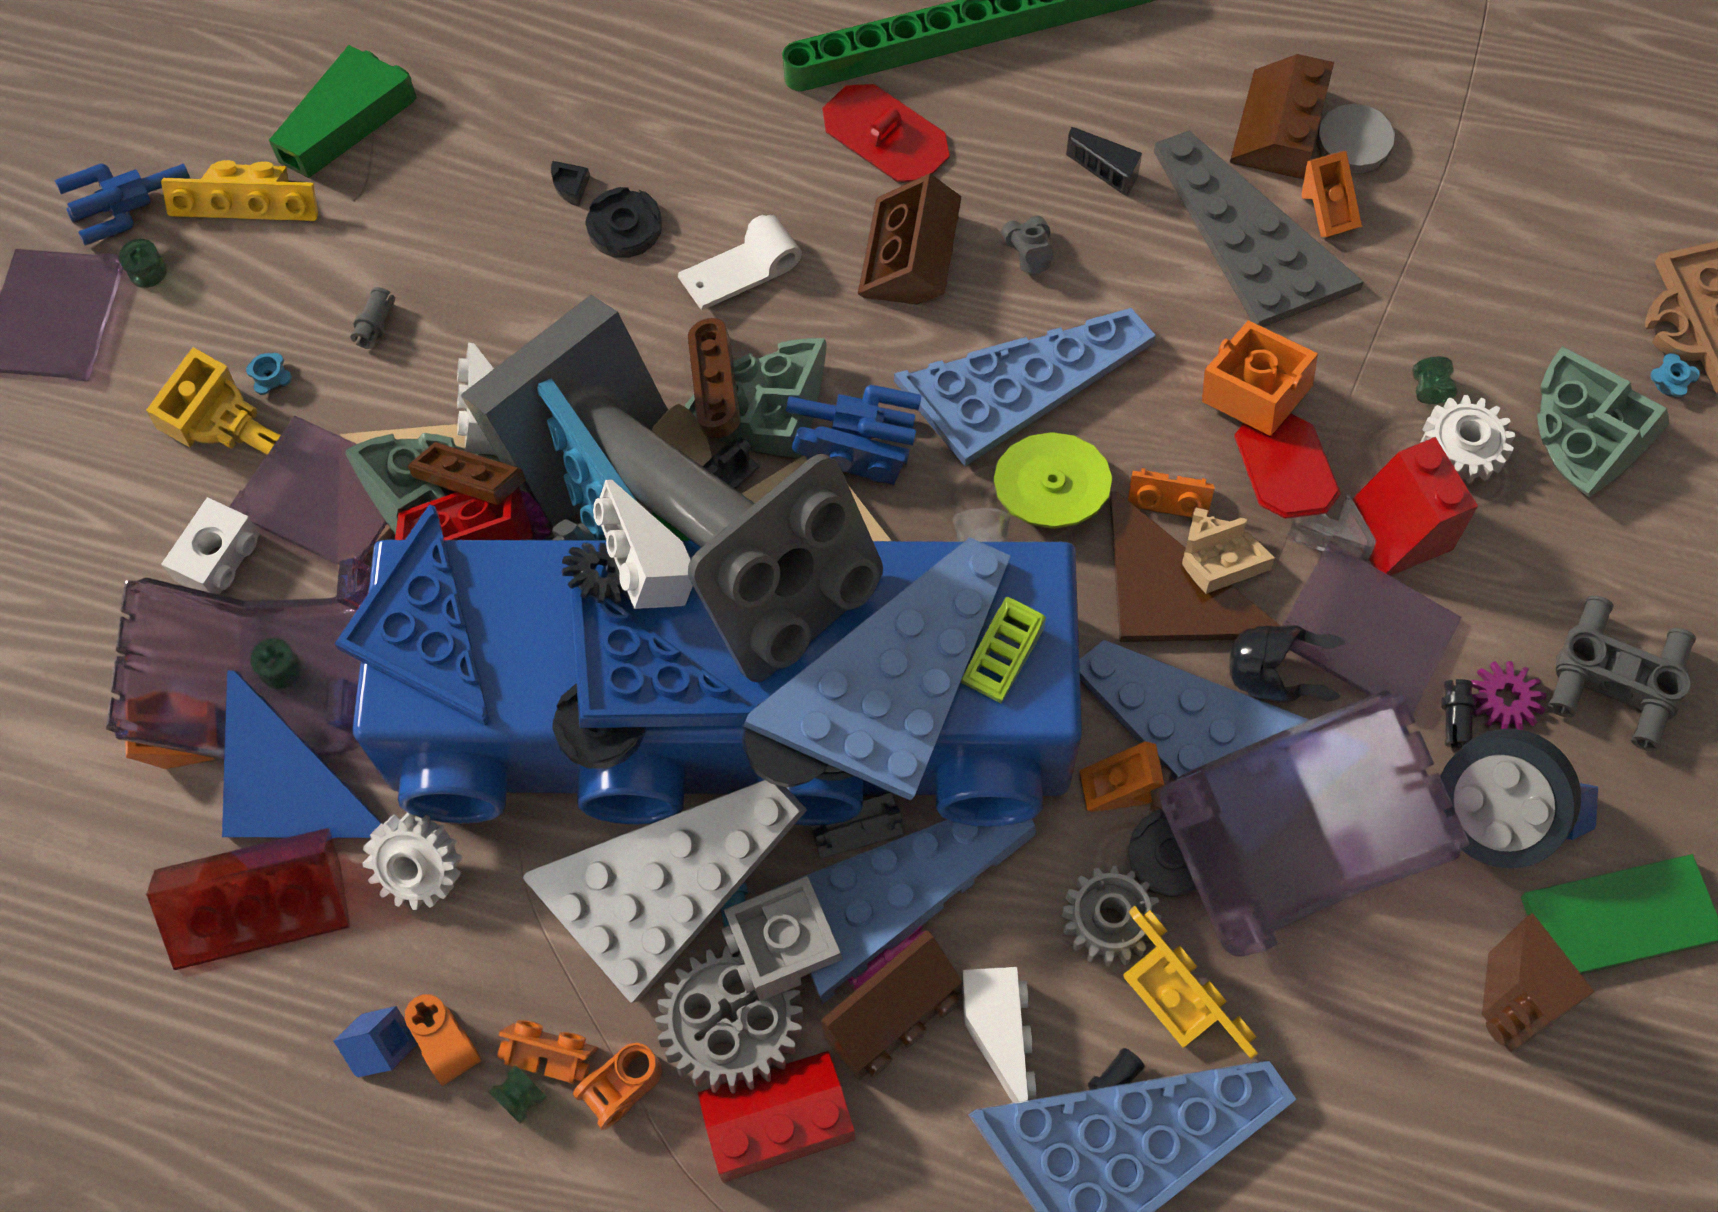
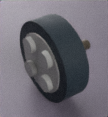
(1512, 797)

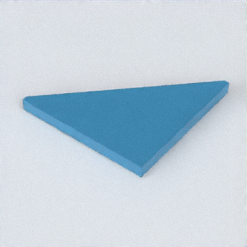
(582, 456)

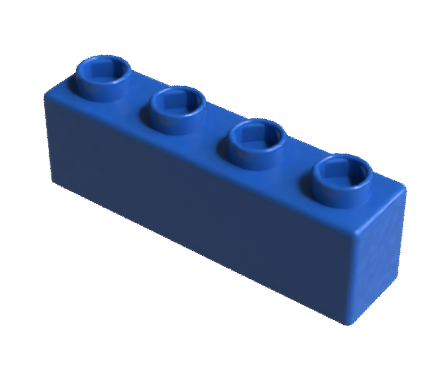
(516, 605)

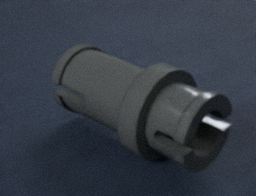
(370, 322)

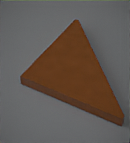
(1157, 593)

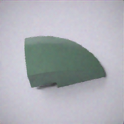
(764, 391)
(1594, 421)
(385, 474)

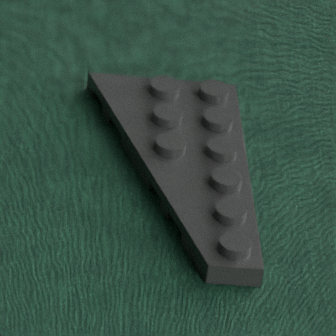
(1259, 248)

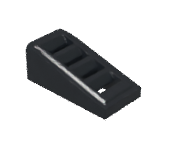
(1105, 159)

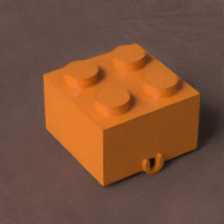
(1259, 377)

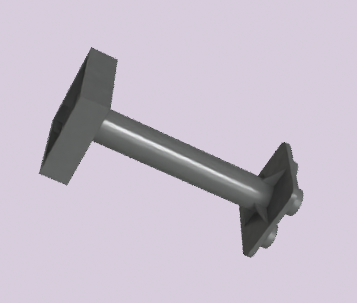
(764, 568)

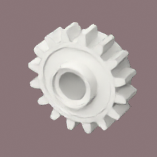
(1489, 440)
(412, 860)

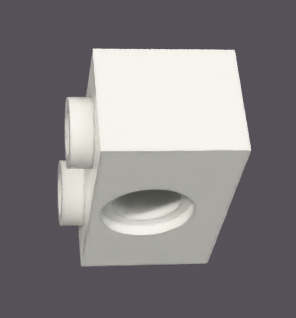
(211, 528)

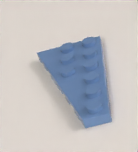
(1012, 384)
(897, 887)

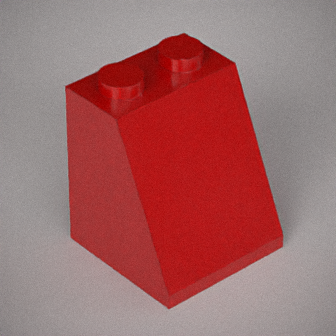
(1415, 508)

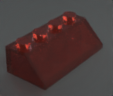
(249, 899)

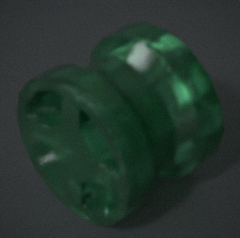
(151, 266)
(1434, 380)
(282, 671)
(517, 1094)

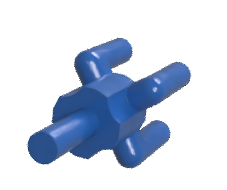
(116, 195)
(864, 416)

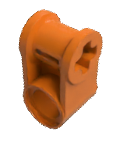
(445, 1043)
(617, 1086)

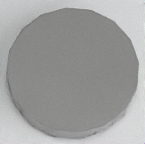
(1360, 132)

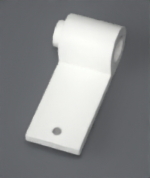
(763, 256)

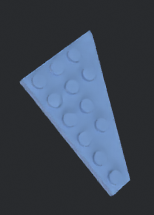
(889, 683)

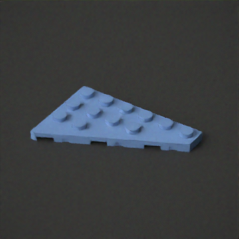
(1177, 710)
(1130, 1141)

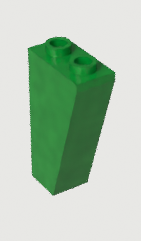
(341, 110)

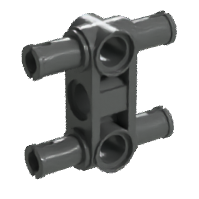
(1622, 673)

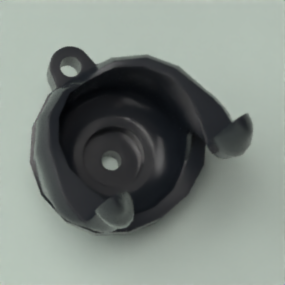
(1262, 650)

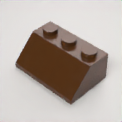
(1282, 115)
(910, 242)
(1529, 985)
(893, 1007)

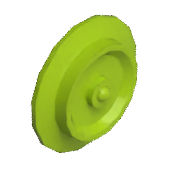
(1052, 480)

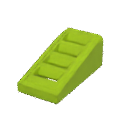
(1020, 616)

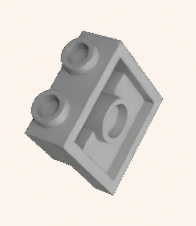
(780, 938)

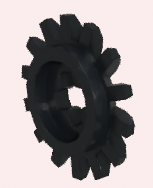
(582, 566)

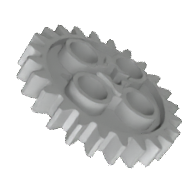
(752, 1050)

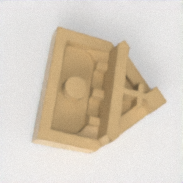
(1222, 553)

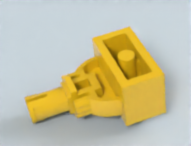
(207, 407)

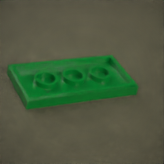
(1628, 914)

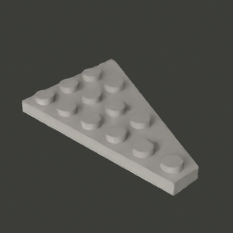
(657, 887)

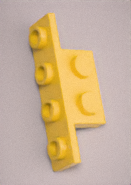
(241, 193)
(1175, 994)

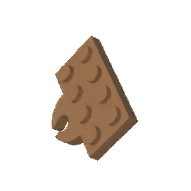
(1690, 305)

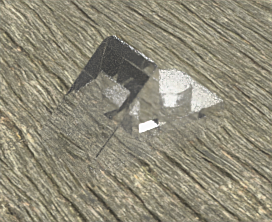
(1346, 532)

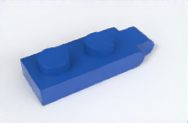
(853, 453)

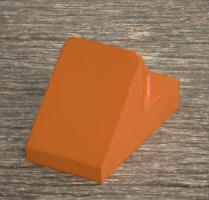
(1333, 193)
(1122, 779)

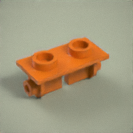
(1177, 497)
(530, 1043)

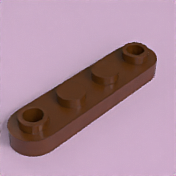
(713, 378)

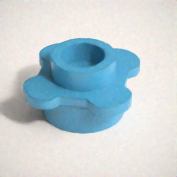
(264, 364)
(1671, 384)

